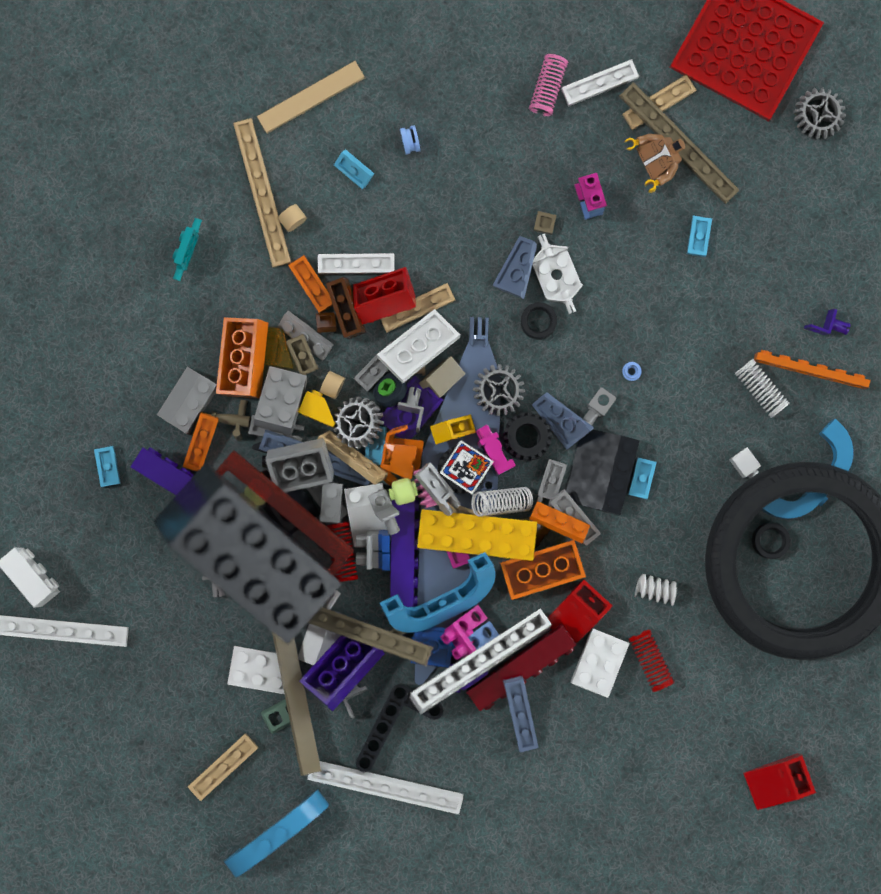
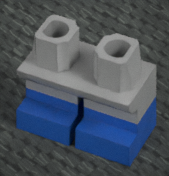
(377, 549)

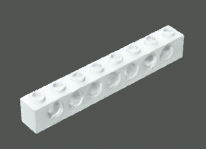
(480, 661)

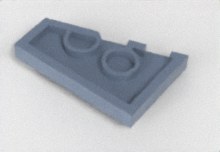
(517, 268)
(562, 421)

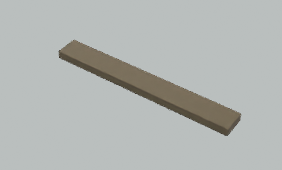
(691, 155)
(372, 636)
(297, 706)

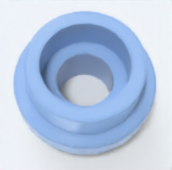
(636, 367)

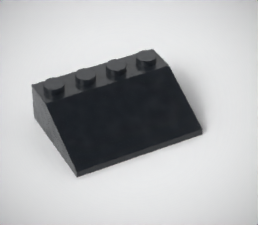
(602, 471)

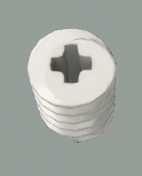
(652, 588)

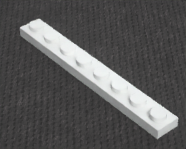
(63, 631)
(388, 787)

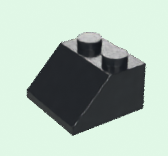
(300, 497)

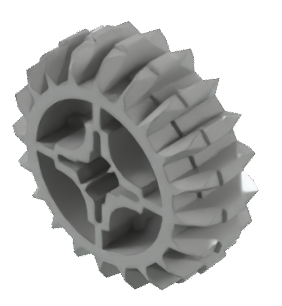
(813, 128)
(506, 395)
(353, 438)

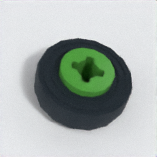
(389, 390)

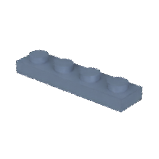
(520, 714)

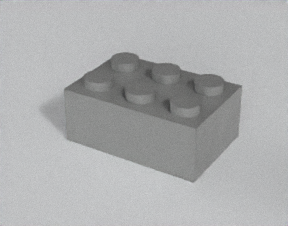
(280, 400)
(300, 465)

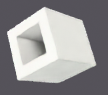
(745, 463)

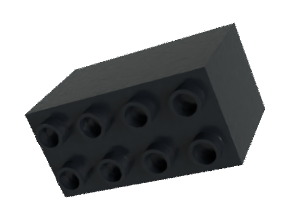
(246, 553)

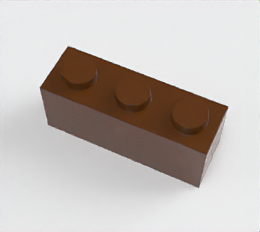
(343, 303)

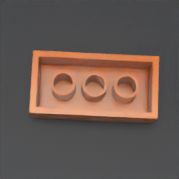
(242, 357)
(548, 569)

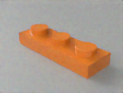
(311, 284)
(200, 442)
(559, 522)

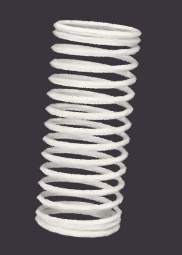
(749, 365)
(487, 505)

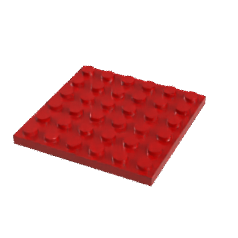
(747, 50)

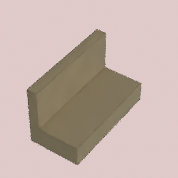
(443, 377)

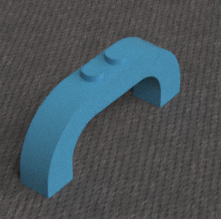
(842, 450)
(446, 605)
(277, 834)

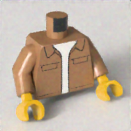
(658, 156)

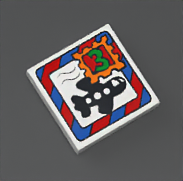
(466, 467)

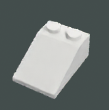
(360, 509)

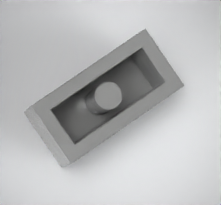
(331, 503)

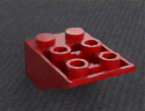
(580, 610)
(779, 782)

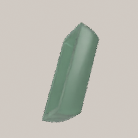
(281, 708)

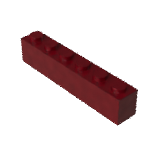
(525, 663)

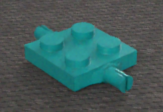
(188, 242)

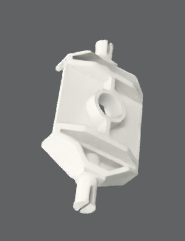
(556, 258)

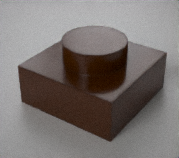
(325, 322)

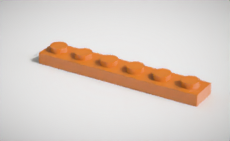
(818, 371)

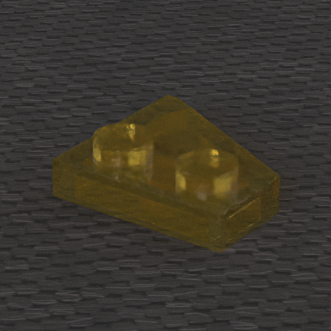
(277, 350)

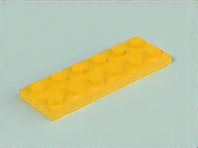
(477, 535)

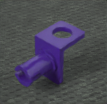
(831, 323)

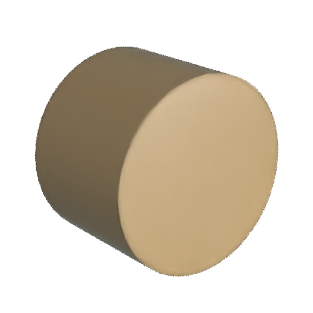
(292, 217)
(332, 385)

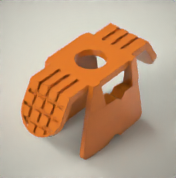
(403, 455)

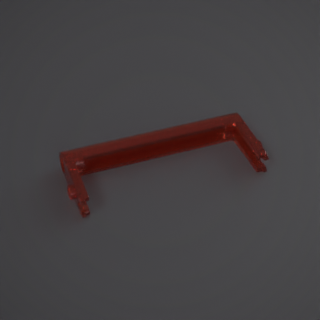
(288, 508)

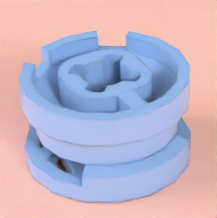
(407, 139)

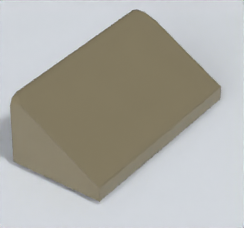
(302, 354)

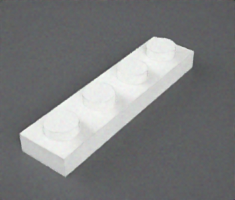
(600, 82)
(355, 263)

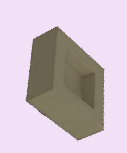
(544, 223)

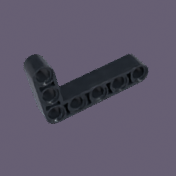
(389, 720)

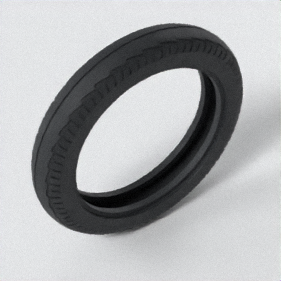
(723, 545)

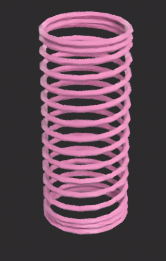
(549, 62)

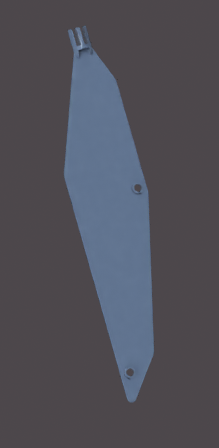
(434, 567)

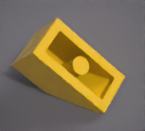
(316, 408)
(452, 429)

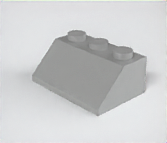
(187, 400)

